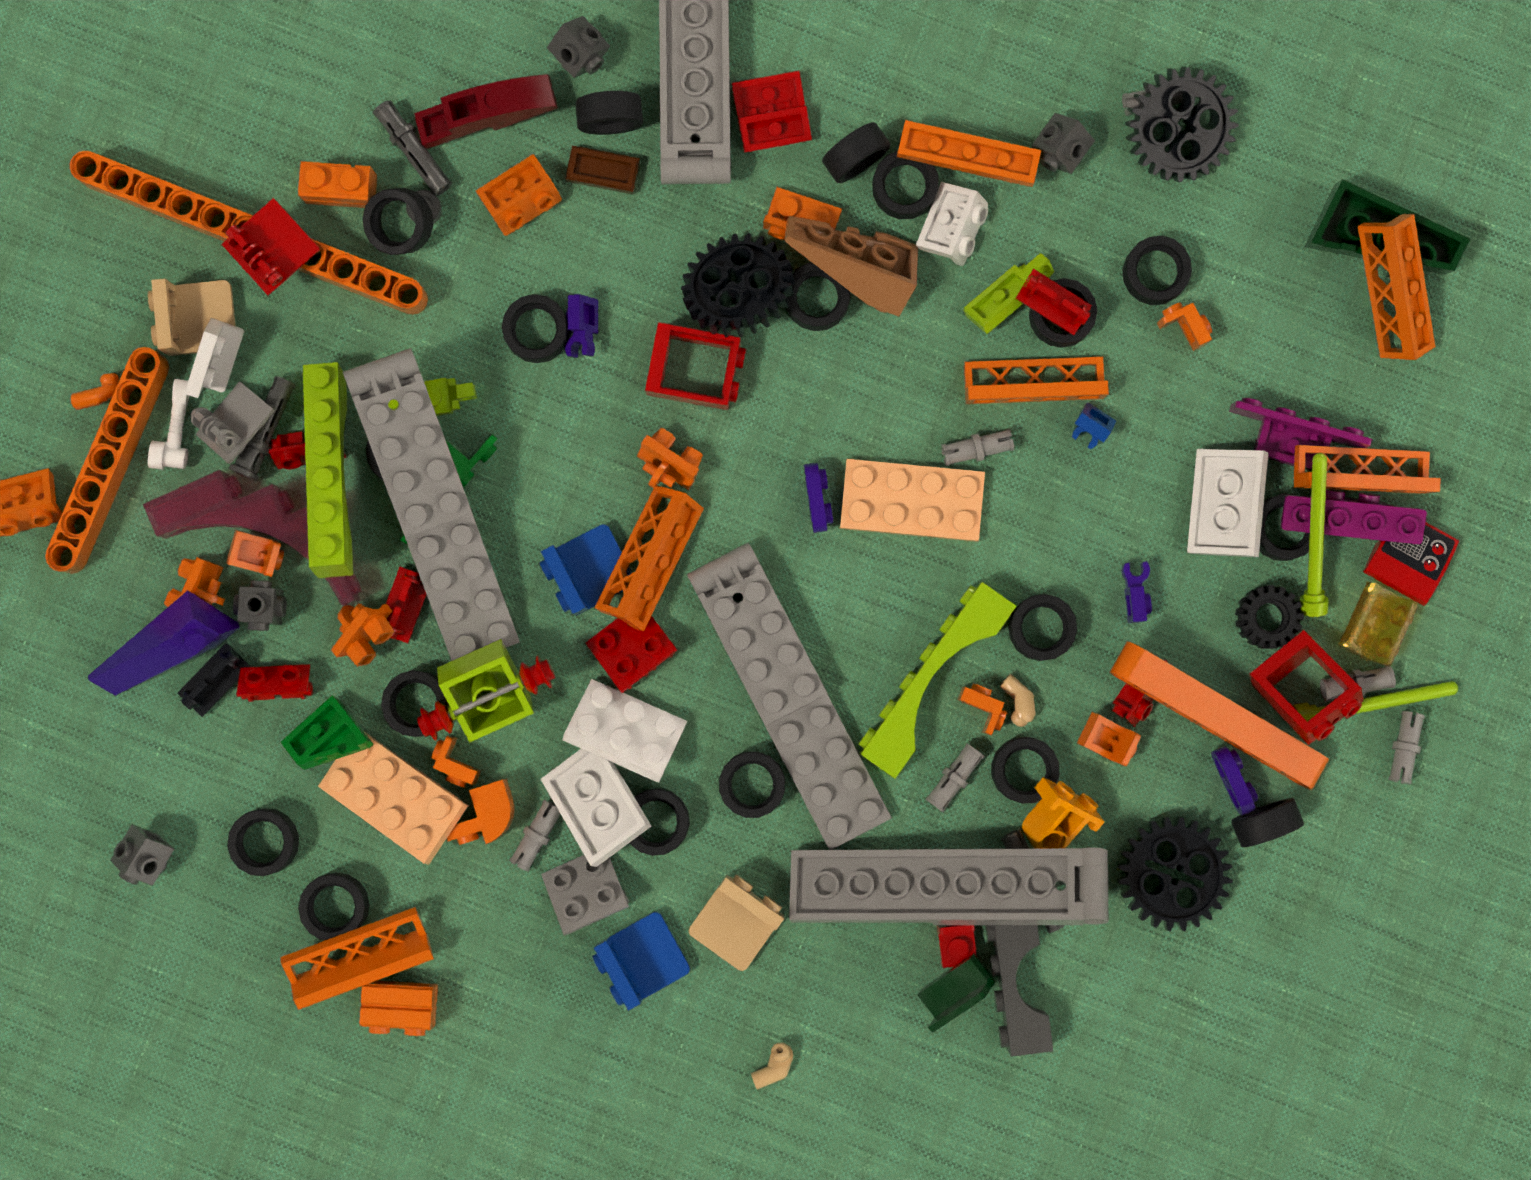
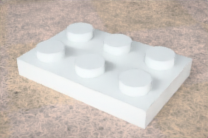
(1227, 502)
(624, 730)
(595, 805)

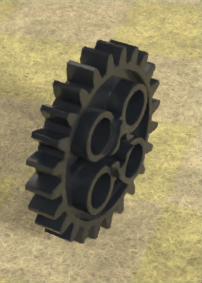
(1205, 141)
(738, 285)
(1185, 844)

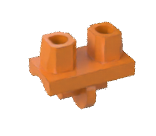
(665, 464)
(201, 581)
(359, 627)

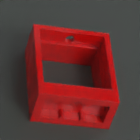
(659, 359)
(1283, 663)

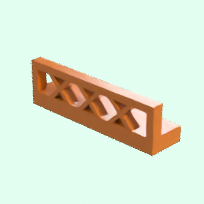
(969, 153)
(1405, 291)
(1035, 391)
(1367, 481)
(656, 557)
(361, 963)

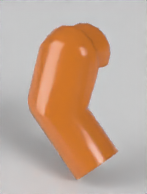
(97, 395)

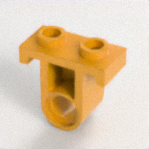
(1059, 816)

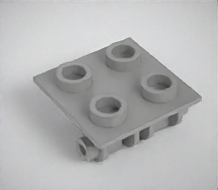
(232, 423)
(584, 893)

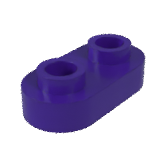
(819, 511)
(1229, 766)

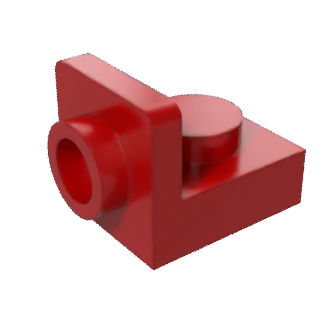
(955, 943)

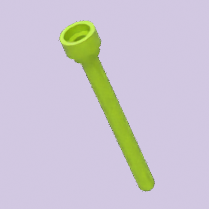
(1313, 600)
(1390, 699)

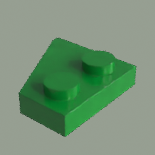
(325, 736)

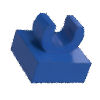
(1094, 422)

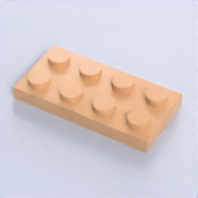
(912, 500)
(395, 799)

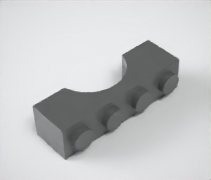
(1025, 1027)

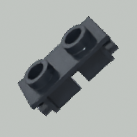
(212, 680)

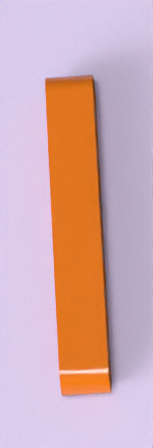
(92, 469)
(1219, 715)

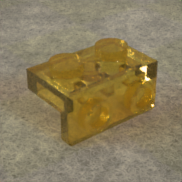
(1378, 624)

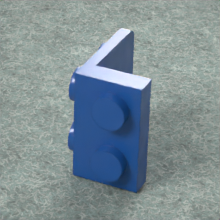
(582, 568)
(640, 960)

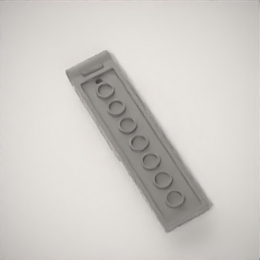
(694, 91)
(430, 503)
(789, 696)
(950, 886)

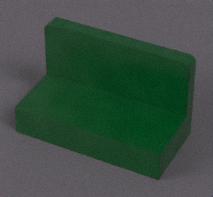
(956, 991)

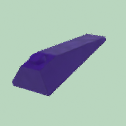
(172, 638)

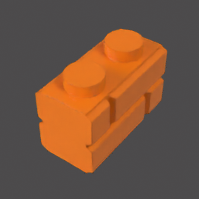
(336, 184)
(398, 1006)

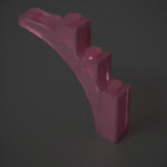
(215, 503)

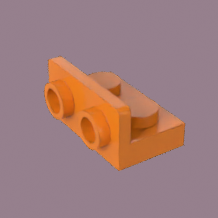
(519, 195)
(792, 204)
(28, 502)

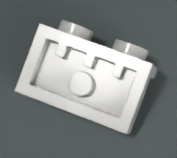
(953, 223)
(214, 358)

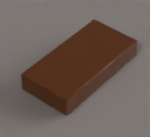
(602, 169)

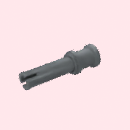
(251, 458)

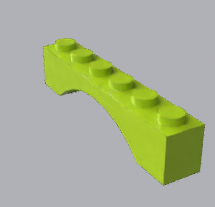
(325, 480)
(894, 738)

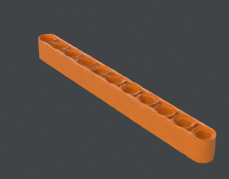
(203, 211)

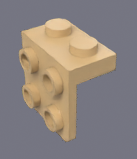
(185, 311)
(736, 922)

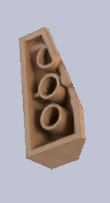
(874, 268)

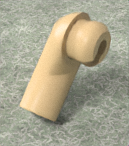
(1023, 701)
(777, 1067)

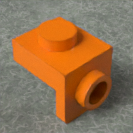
(1195, 327)
(255, 553)
(980, 698)
(1109, 739)
(458, 772)

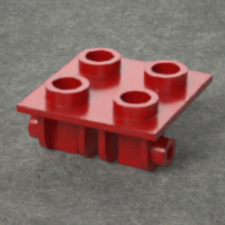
(270, 246)
(630, 653)

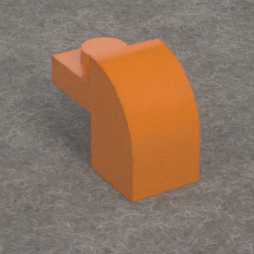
(493, 810)

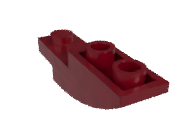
(485, 106)

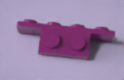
(1283, 431)
(1357, 517)

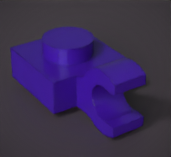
(583, 320)
(1137, 601)

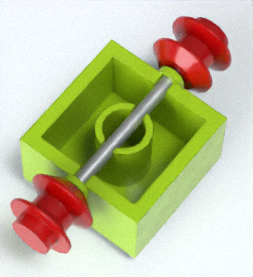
(484, 692)

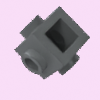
(579, 47)
(1062, 143)
(272, 605)
(141, 856)

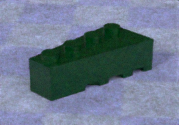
(1351, 206)

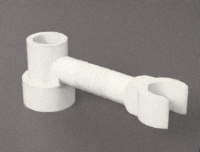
(170, 452)

